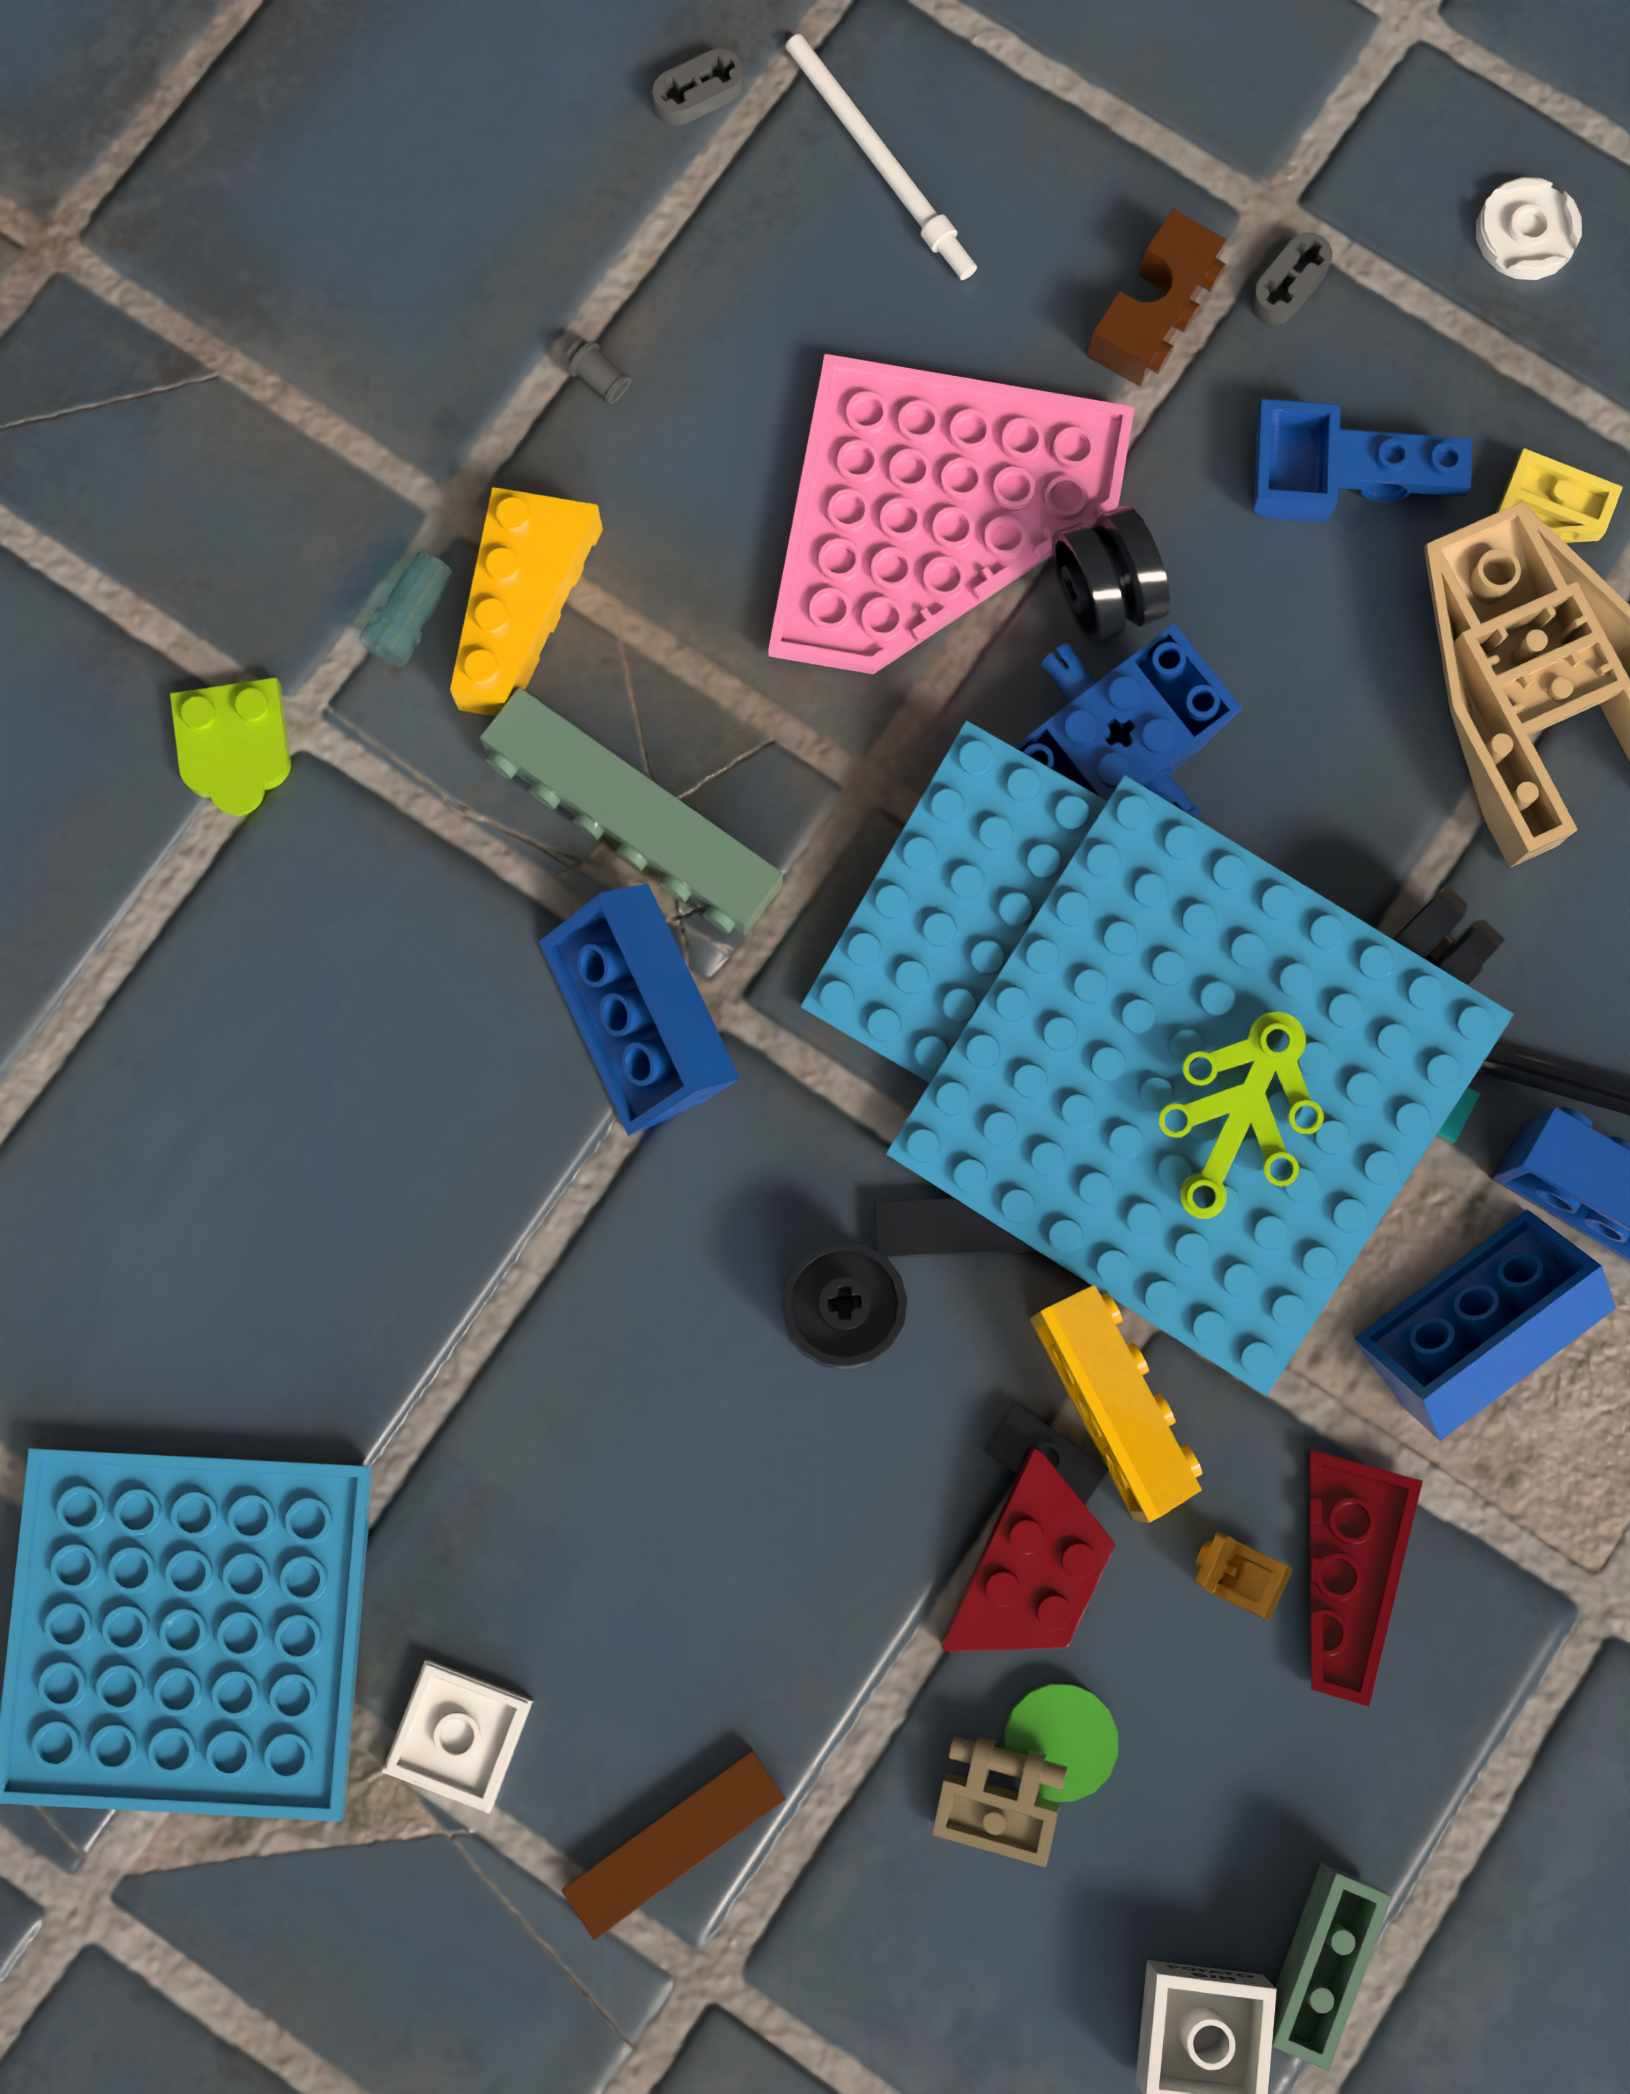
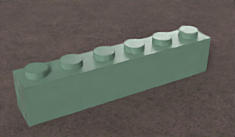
(630, 812)

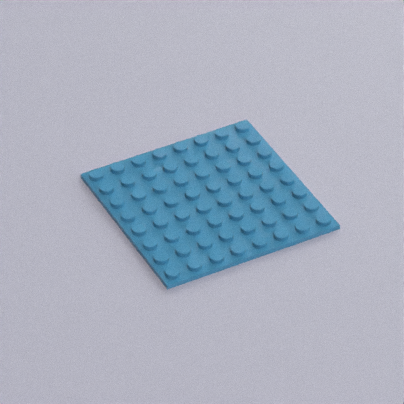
(1167, 950)

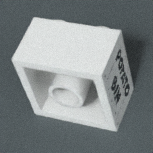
(1205, 2031)

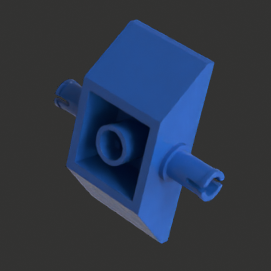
(1157, 694)

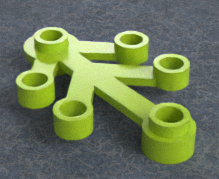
(1246, 1106)

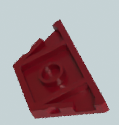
(1033, 1568)

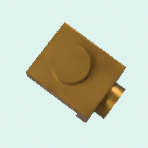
(1241, 1575)

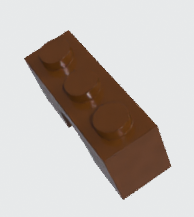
(1136, 333)

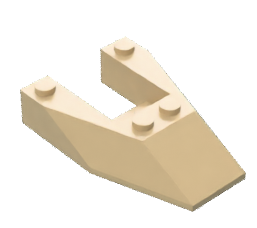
(1522, 647)

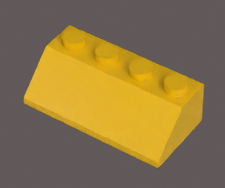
(1117, 1405)

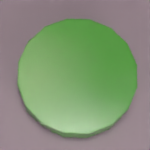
(1071, 1730)

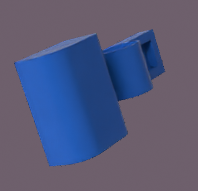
(1308, 457)

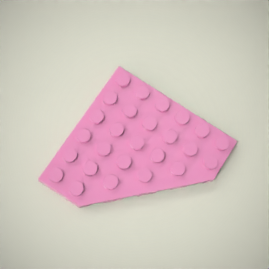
(929, 502)

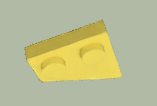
(1563, 497)

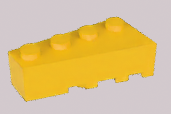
(521, 580)

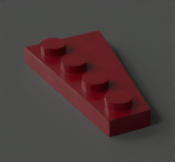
(1356, 1559)

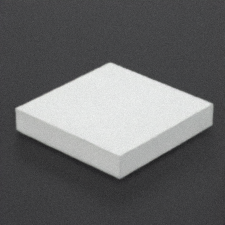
(457, 1735)

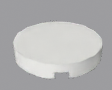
(1528, 228)

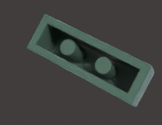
(1326, 1964)

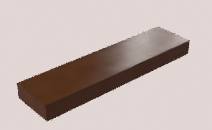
(673, 1844)

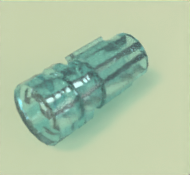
(408, 608)

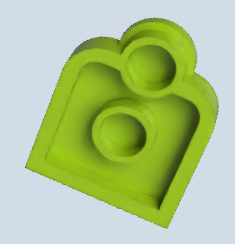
(232, 742)

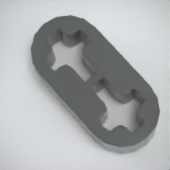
(700, 90)
(1299, 284)

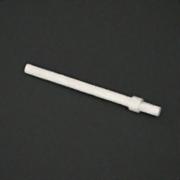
(936, 228)

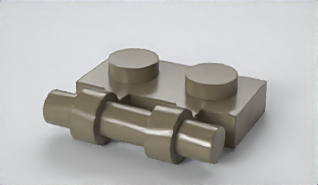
(994, 1816)

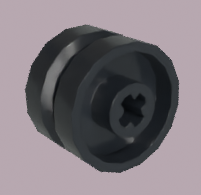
(1111, 574)
(1429, 937)
(852, 1273)

